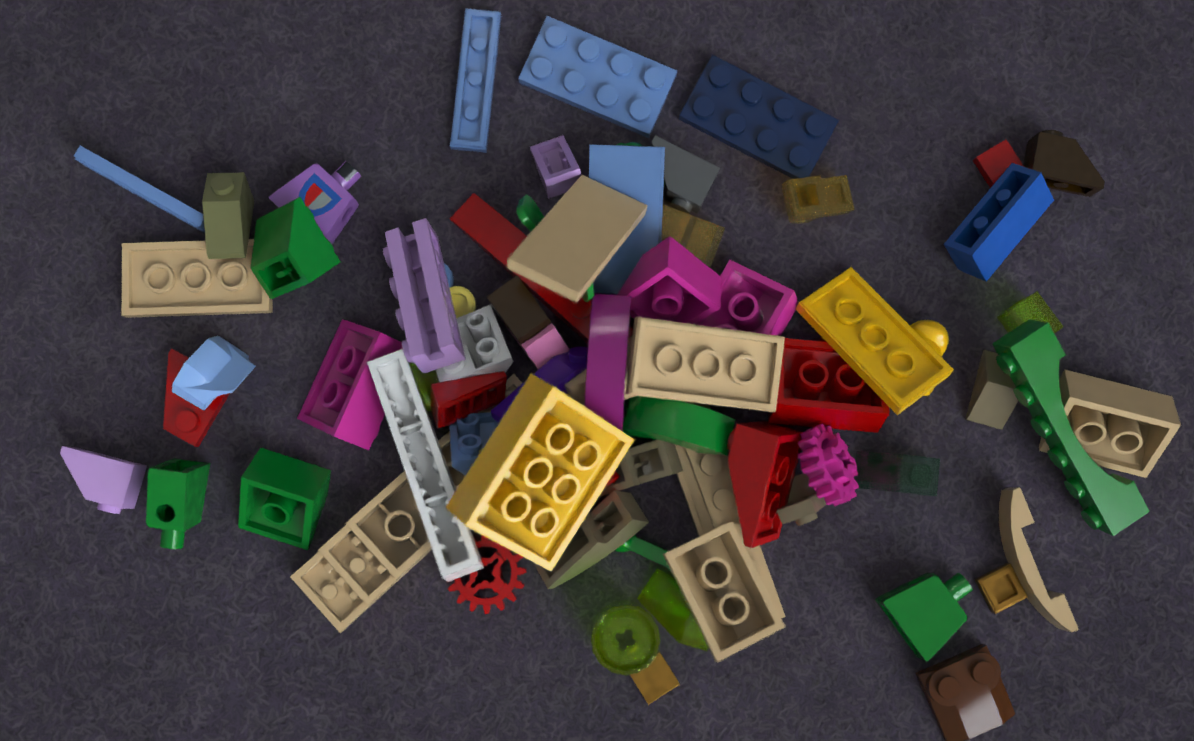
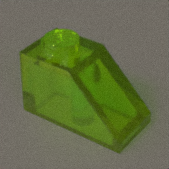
(667, 604)

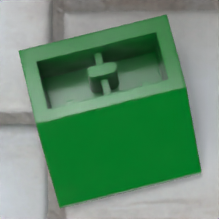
(290, 249)

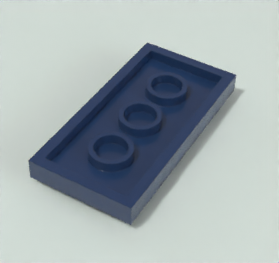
(758, 119)

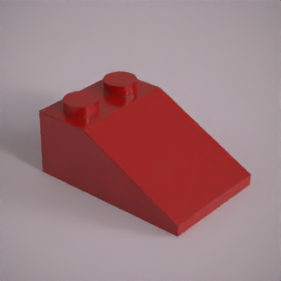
(762, 475)

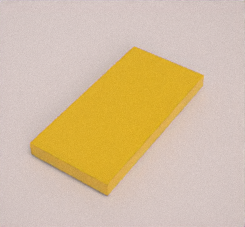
(874, 340)

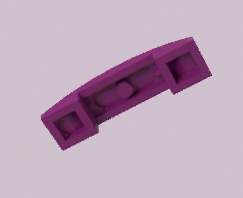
(608, 357)

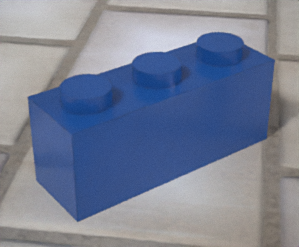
(999, 221)

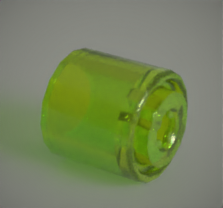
(617, 618)

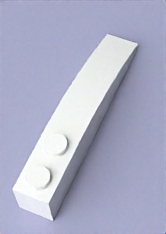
(424, 465)

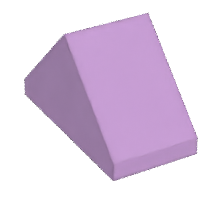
(555, 165)

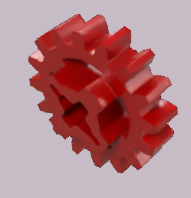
(498, 585)

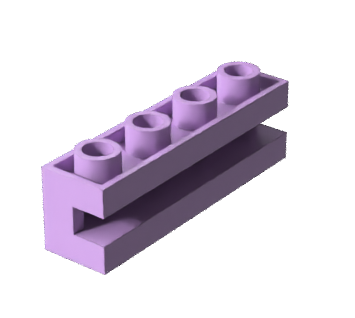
(423, 298)

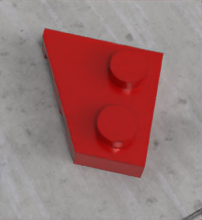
(181, 416)

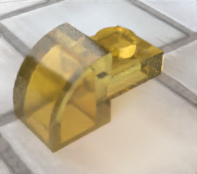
(816, 198)

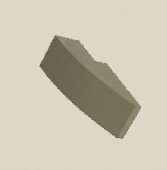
(645, 464)
(599, 535)

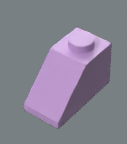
(104, 478)

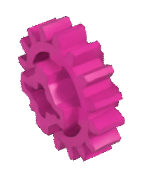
(828, 465)

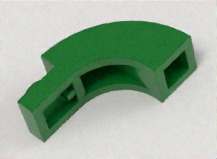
(678, 424)

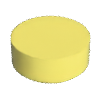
(462, 300)

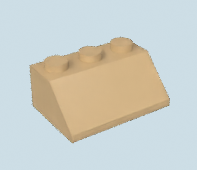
(1117, 422)
(724, 591)

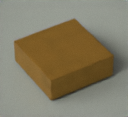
(1001, 588)
(655, 679)

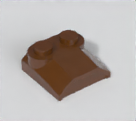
(966, 694)

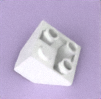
(482, 345)

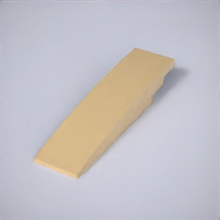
(372, 548)

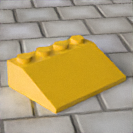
(539, 473)

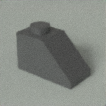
(685, 177)

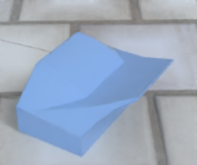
(211, 371)

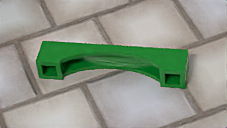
(1032, 361)

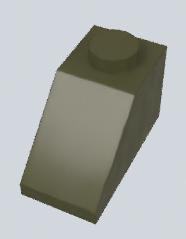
(227, 215)

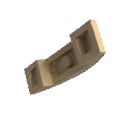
(1012, 517)

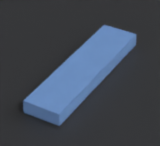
(475, 80)
(140, 188)

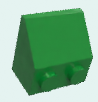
(282, 498)

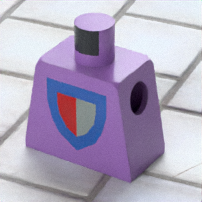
(324, 195)

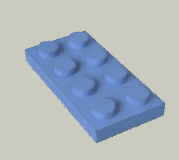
(597, 76)

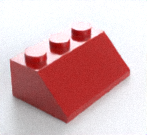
(824, 390)

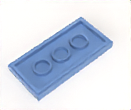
(640, 175)

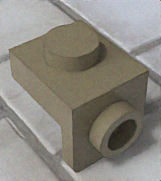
(801, 503)

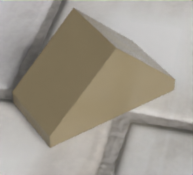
(992, 394)

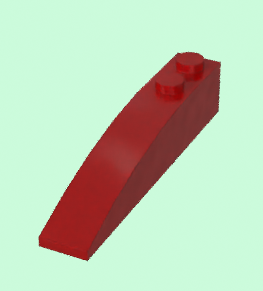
(499, 240)

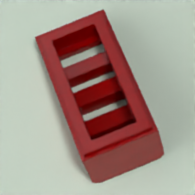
(465, 396)

